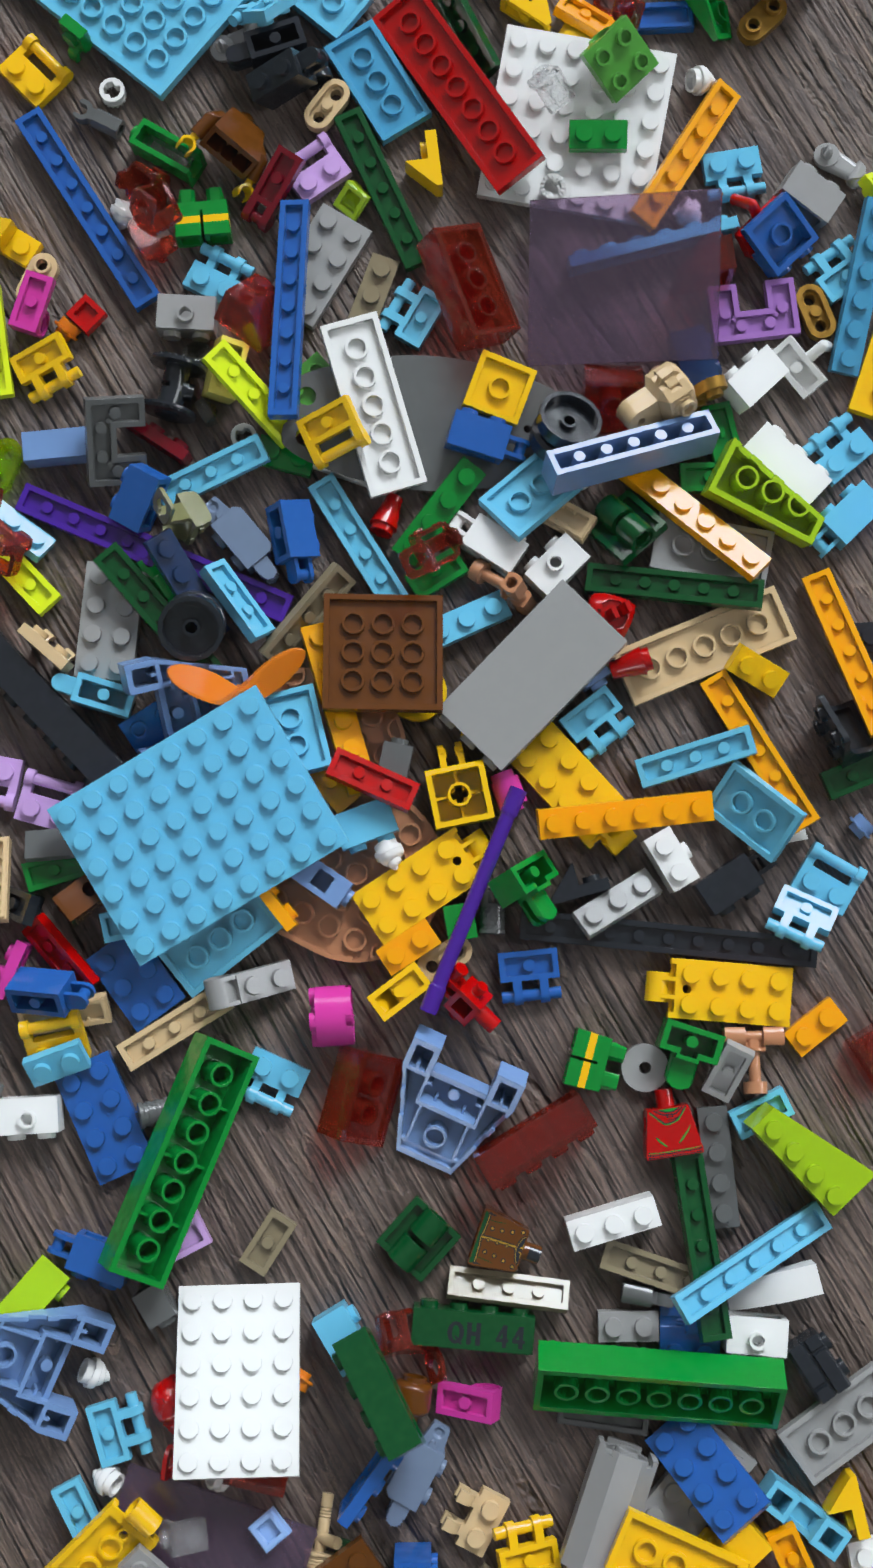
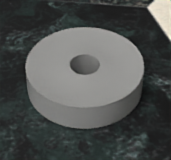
(630, 1067)

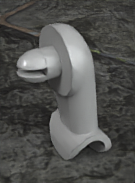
(220, 45)
(833, 161)

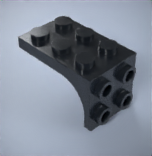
(842, 730)

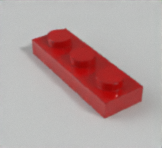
(372, 780)
(57, 949)

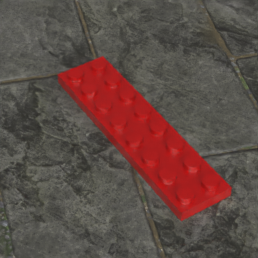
(459, 91)

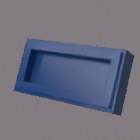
(666, 18)

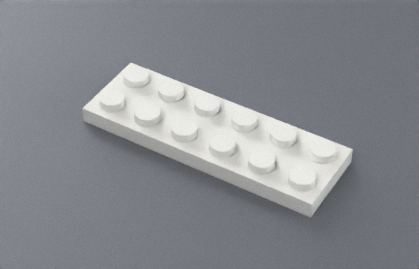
(367, 375)

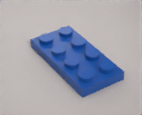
(104, 1118)
(709, 1476)

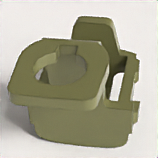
(185, 516)

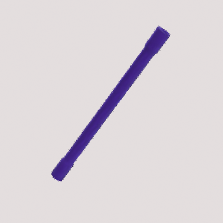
(437, 988)

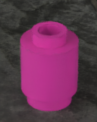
(501, 785)

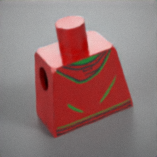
(669, 1128)

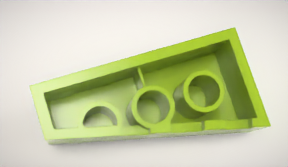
(758, 495)
(815, 1163)
(37, 1288)

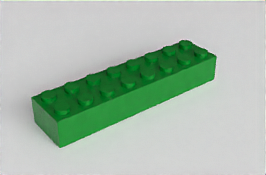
(178, 1161)
(659, 1384)

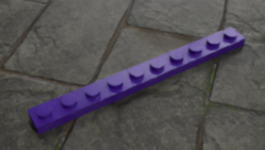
(104, 532)

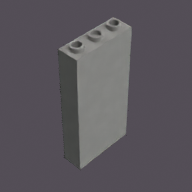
(531, 676)

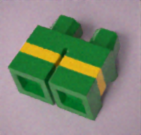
(215, 219)
(589, 1074)

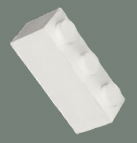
(788, 462)
(612, 1221)

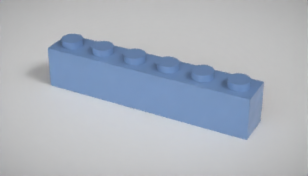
(629, 452)

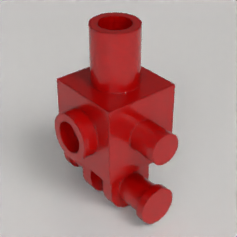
(469, 999)

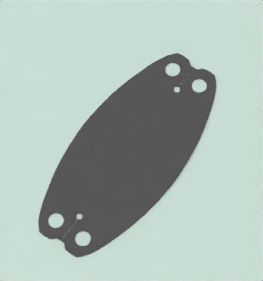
(431, 394)

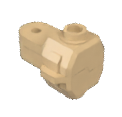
(665, 397)

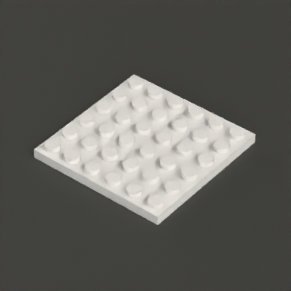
(583, 173)

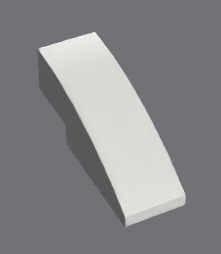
(779, 1286)

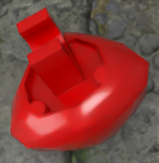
(615, 610)

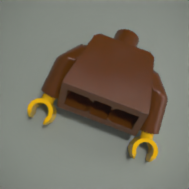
(234, 142)

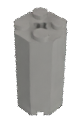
(613, 1481)

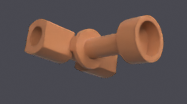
(510, 586)
(756, 1041)

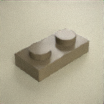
(268, 1242)

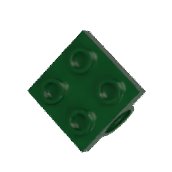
(626, 526)
(418, 1238)

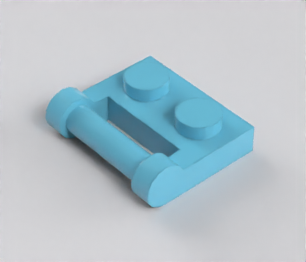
(823, 886)

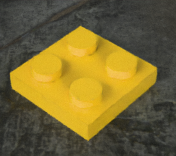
(499, 387)

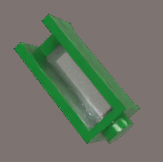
(159, 148)

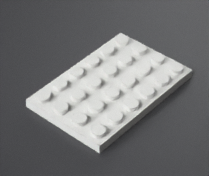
(237, 1382)

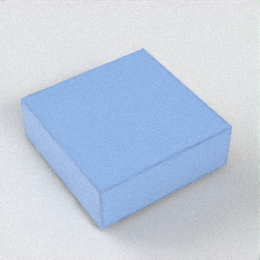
(269, 1529)

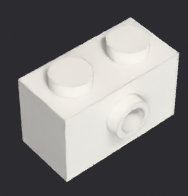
(754, 378)
(560, 561)
(670, 859)
(31, 1115)
(757, 1334)

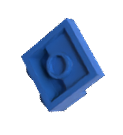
(779, 236)

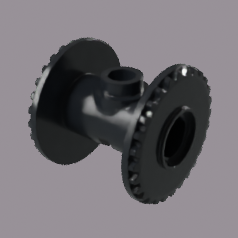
(177, 390)

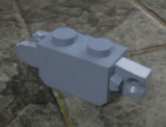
(243, 539)
(411, 1480)

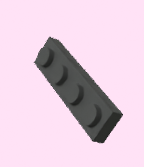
(718, 1161)

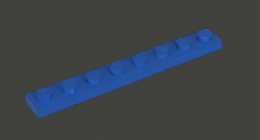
(88, 209)
(289, 310)

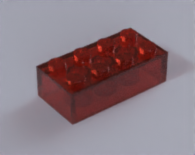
(468, 286)
(535, 1139)

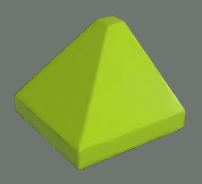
(352, 200)

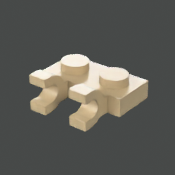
(40, 642)
(485, 1513)

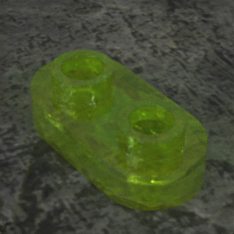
(9, 467)

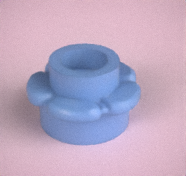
(861, 826)

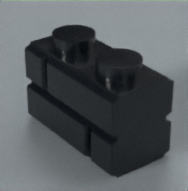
(817, 1365)

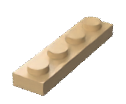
(168, 1031)

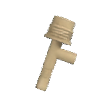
(323, 1538)

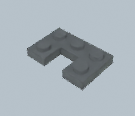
(101, 419)

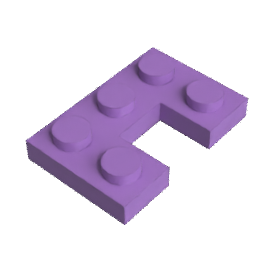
(774, 322)

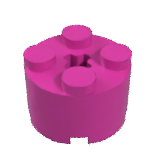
(331, 1016)

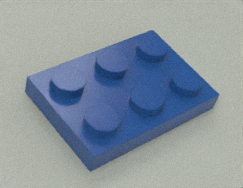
(138, 990)
(368, 1483)

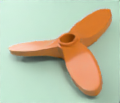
(217, 690)

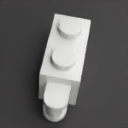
(490, 542)

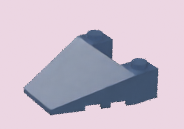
(175, 706)
(446, 1110)
(33, 1354)

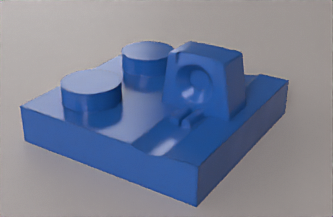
(681, 1337)

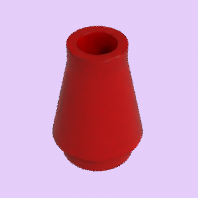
(386, 518)
(632, 664)

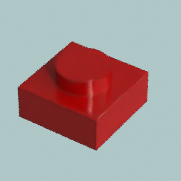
(86, 315)

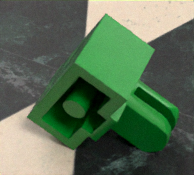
(526, 886)
(687, 1047)

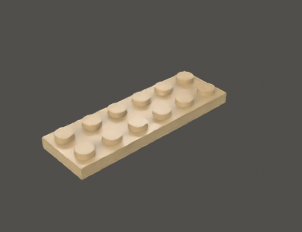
(705, 645)

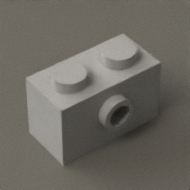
(812, 194)
(186, 317)

